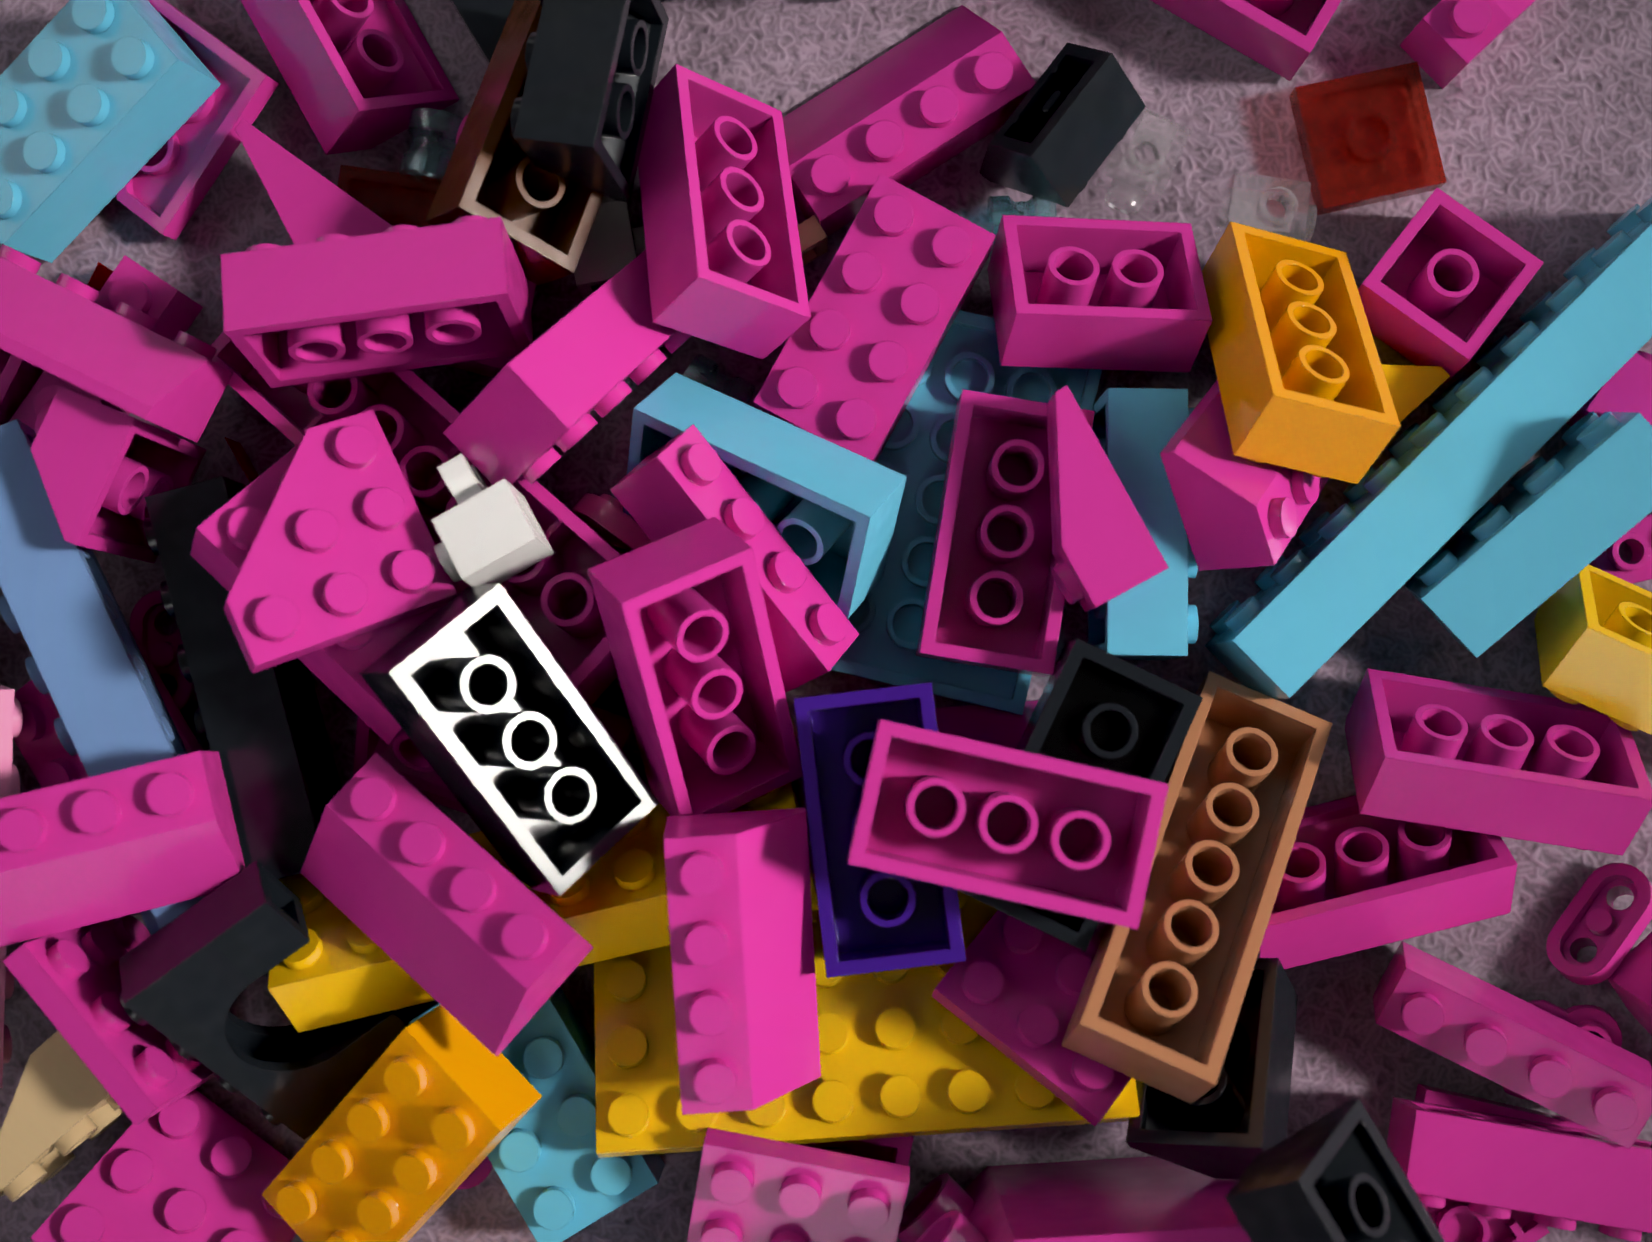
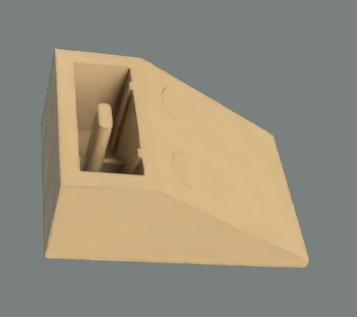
(50, 1116)

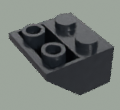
(1064, 126)

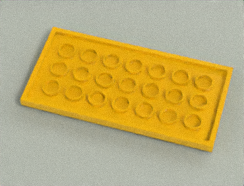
(887, 1063)

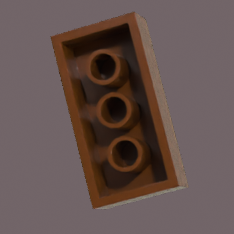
(495, 177)

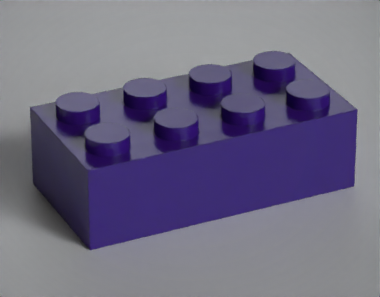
(866, 914)

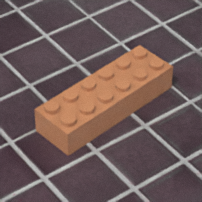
(1171, 992)

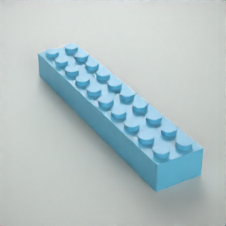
(1444, 467)

